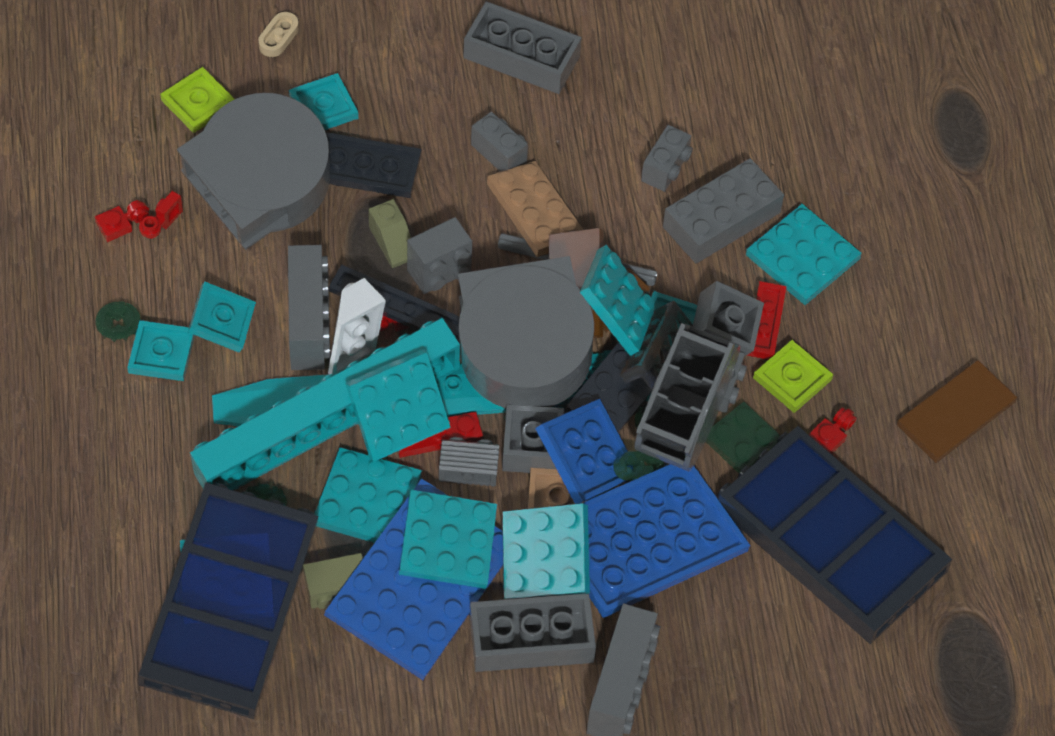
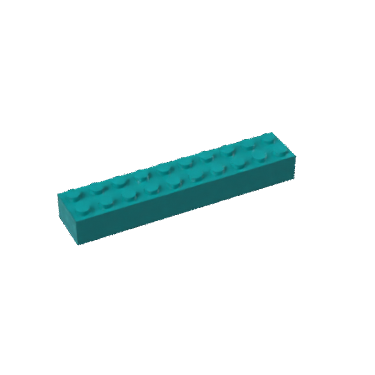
(311, 415)

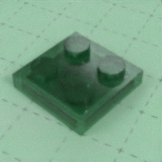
(741, 437)

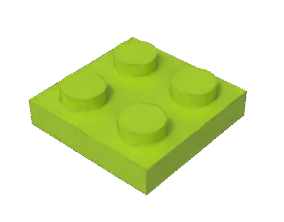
(196, 99)
(793, 376)

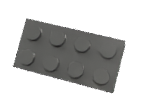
(522, 47)
(723, 210)
(308, 307)
(532, 632)
(624, 673)

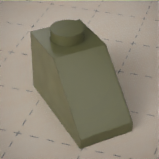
(390, 232)
(327, 578)

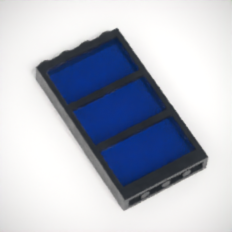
(833, 533)
(228, 600)

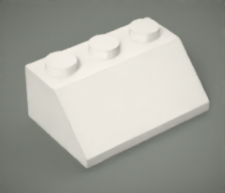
(356, 325)

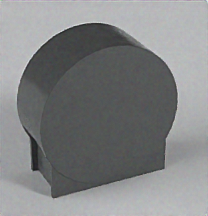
(260, 165)
(525, 333)
(686, 397)

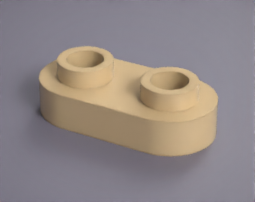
(276, 39)

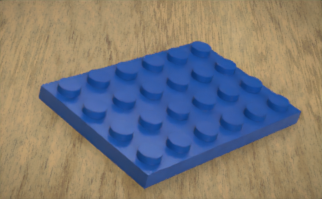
(656, 536)
(402, 614)

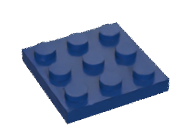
(584, 450)

